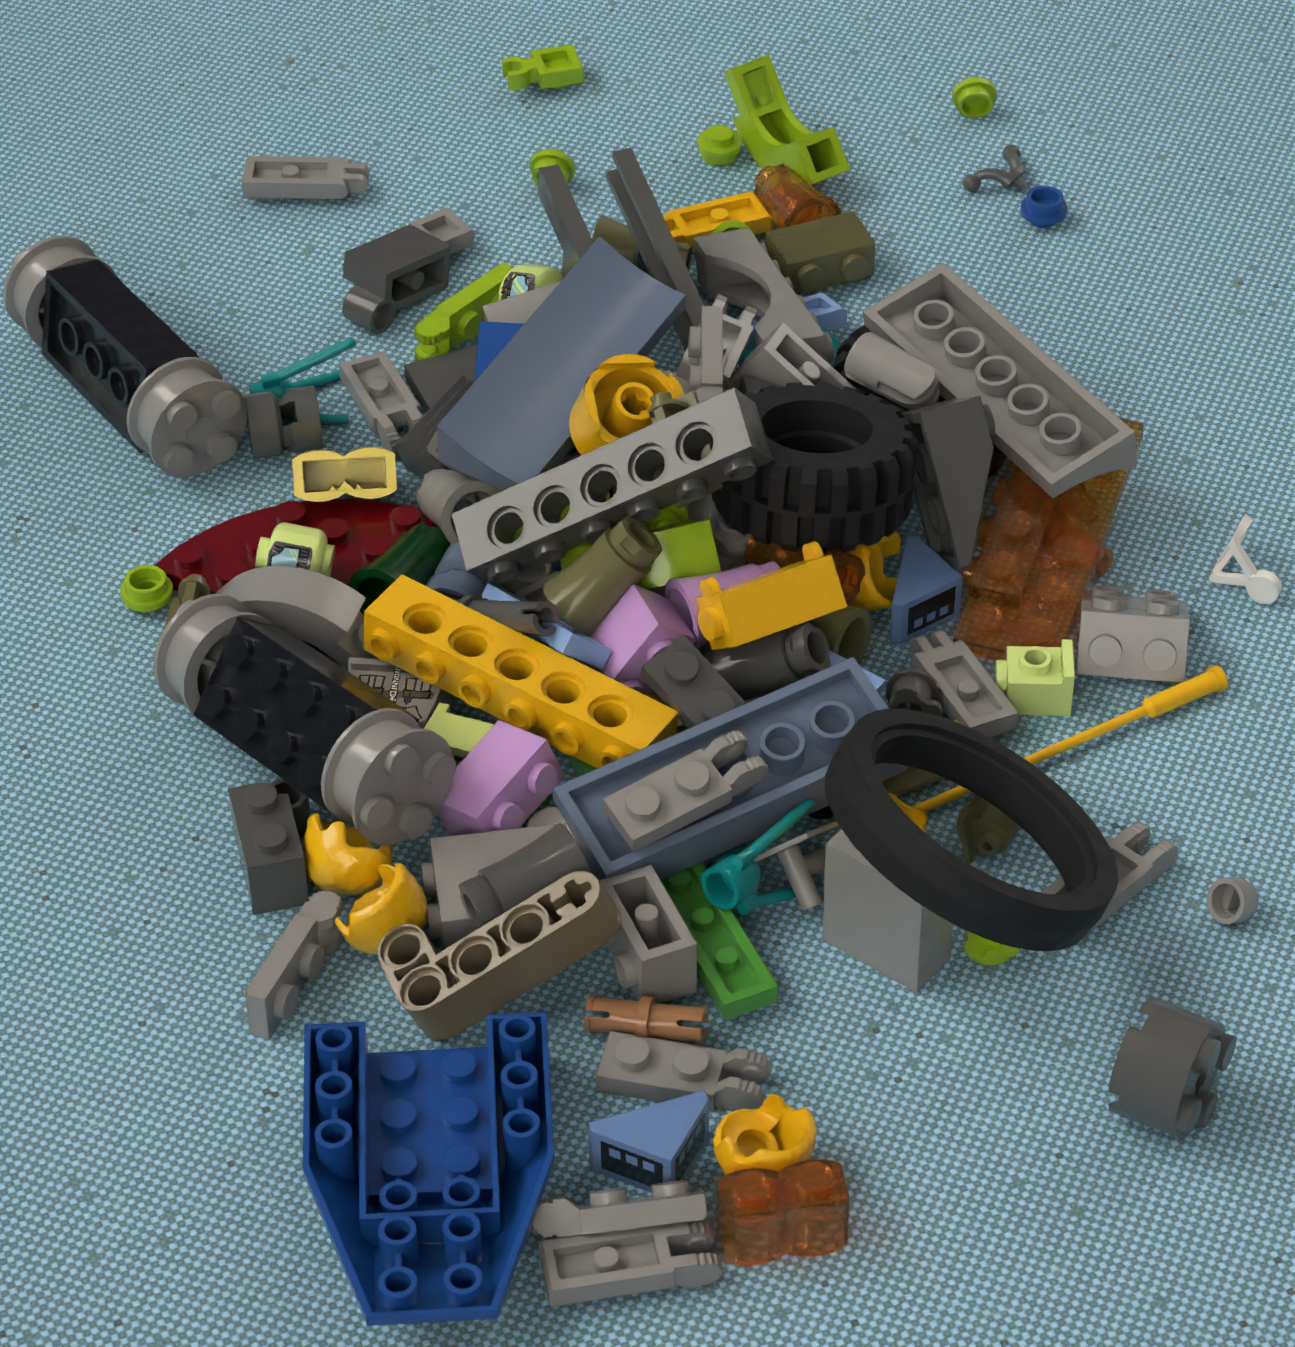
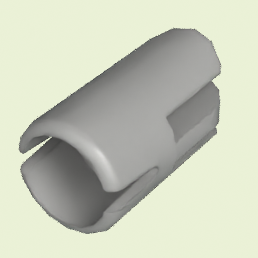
(892, 372)

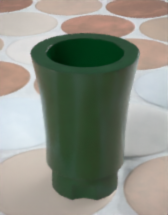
(412, 554)

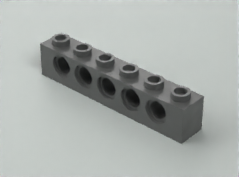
(489, 526)

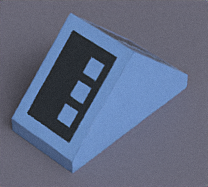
(925, 592)
(651, 1141)

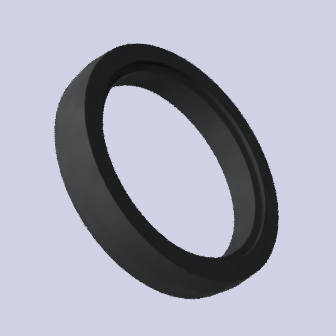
(942, 879)

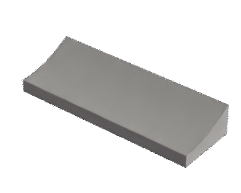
(1039, 410)

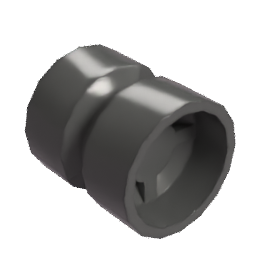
(265, 422)

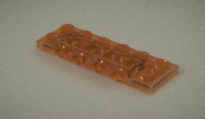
(1036, 560)

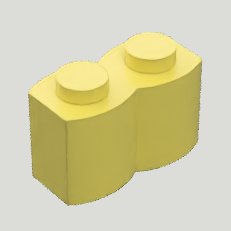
(360, 473)

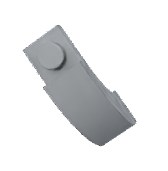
(305, 605)

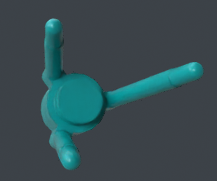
(278, 384)
(737, 876)

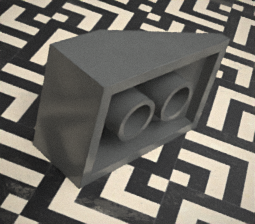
(952, 473)

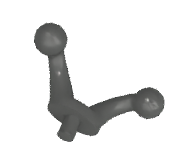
(1011, 154)

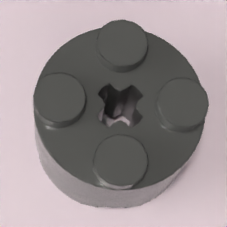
(1170, 1068)

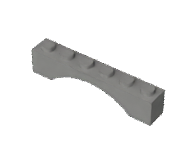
(742, 271)

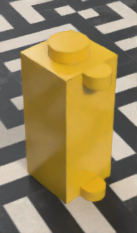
(770, 600)

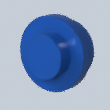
(1044, 206)

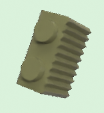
(823, 252)

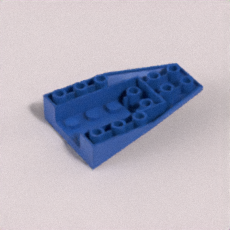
(428, 1164)

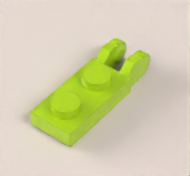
(458, 316)

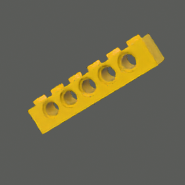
(512, 675)

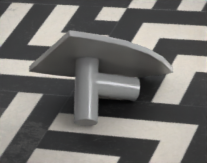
(801, 867)

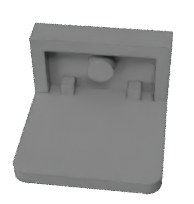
(1133, 635)

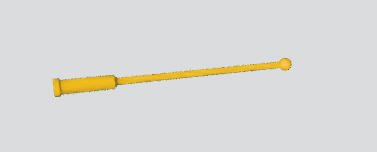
(1210, 681)

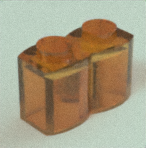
(782, 1212)

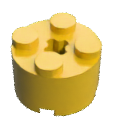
(617, 400)

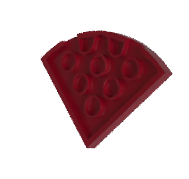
(355, 527)

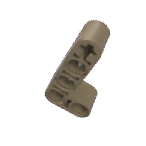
(500, 959)

